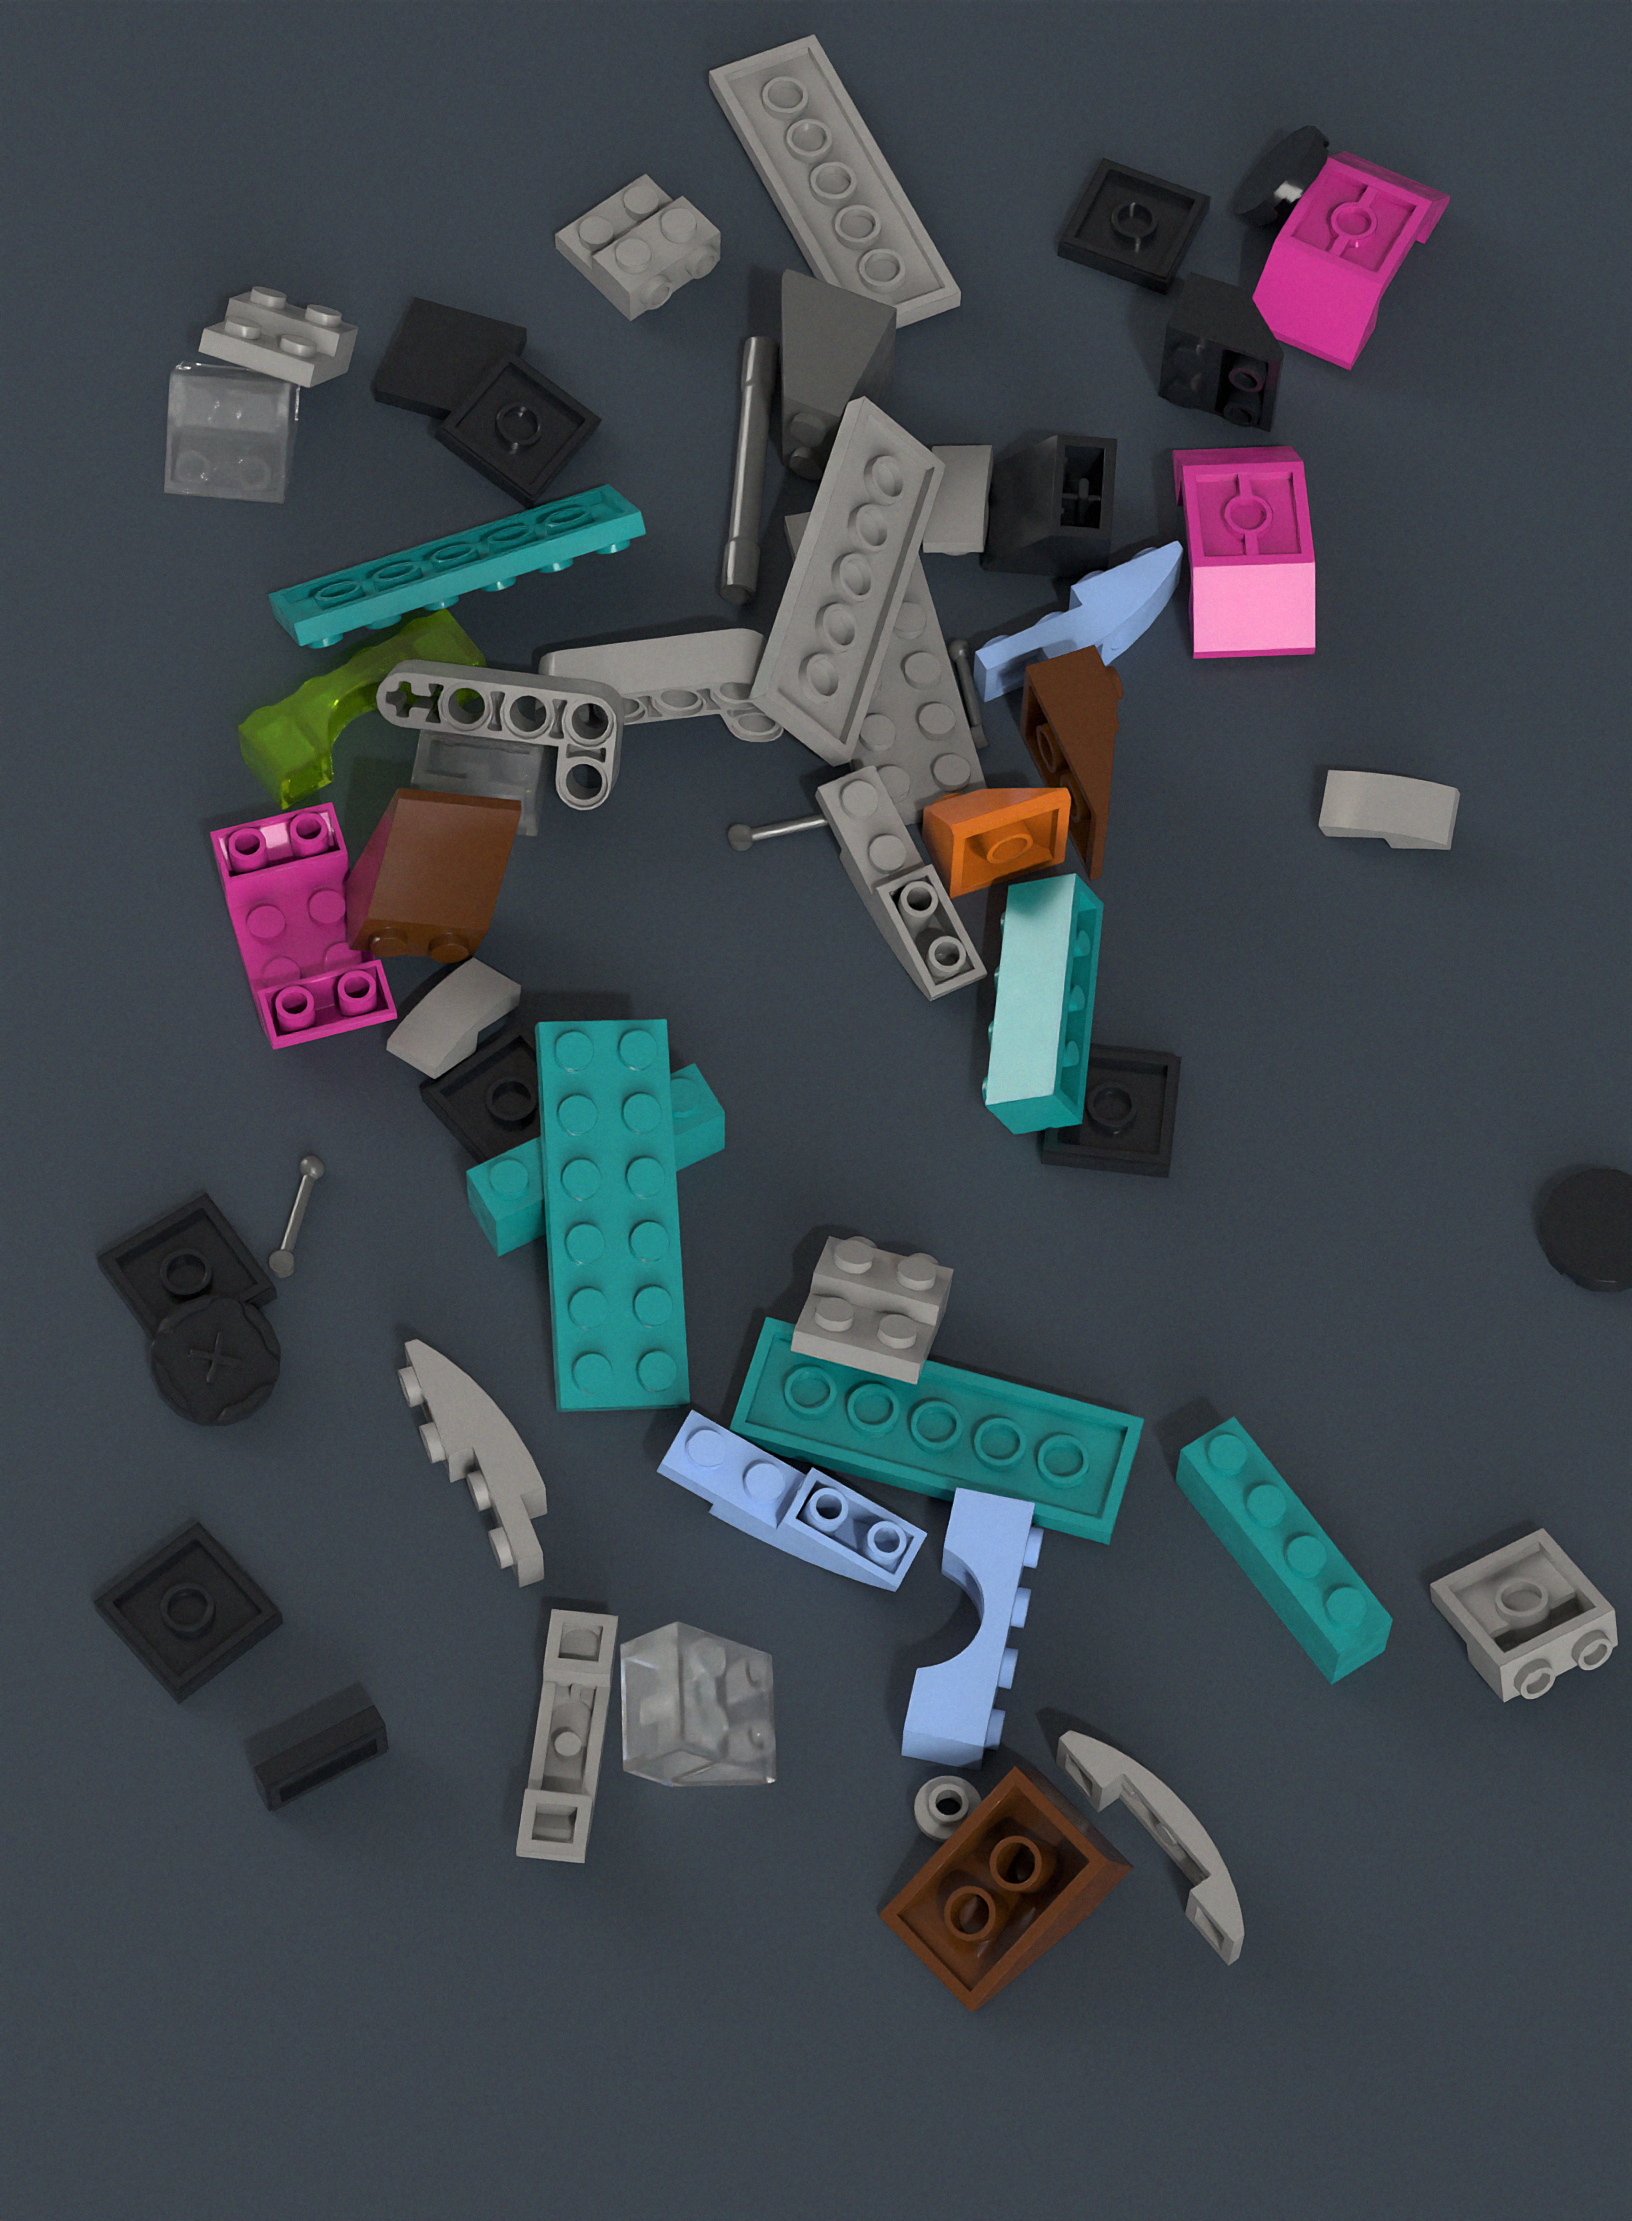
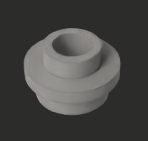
(934, 1823)

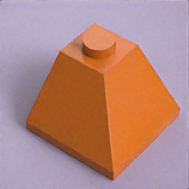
(995, 835)

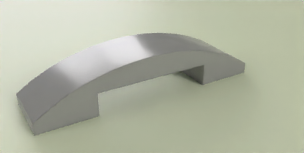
(568, 1737)
(1108, 1774)

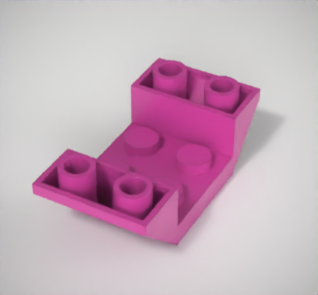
(1342, 254)
(1247, 551)
(291, 927)

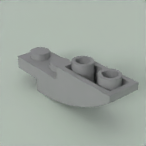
(897, 886)
(482, 1445)

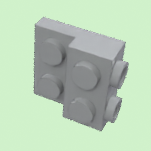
(641, 246)
(282, 338)
(873, 1308)
(1527, 1616)

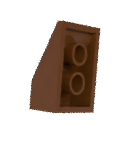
(1071, 739)
(430, 875)
(1005, 1887)

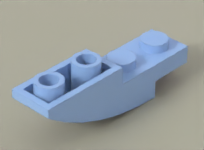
(1103, 611)
(791, 1510)

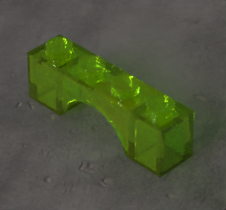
(294, 740)

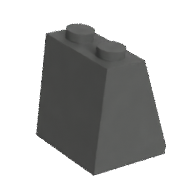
(830, 354)

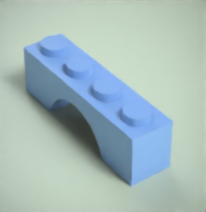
(954, 1701)

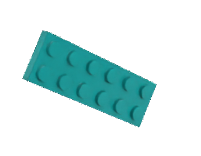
(456, 564)
(612, 1215)
(941, 1433)

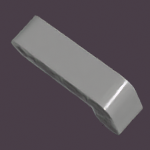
(673, 679)
(504, 721)

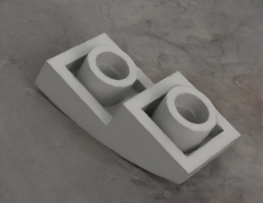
(961, 504)
(1390, 807)
(448, 1019)

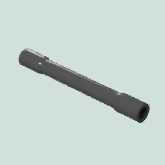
(742, 550)

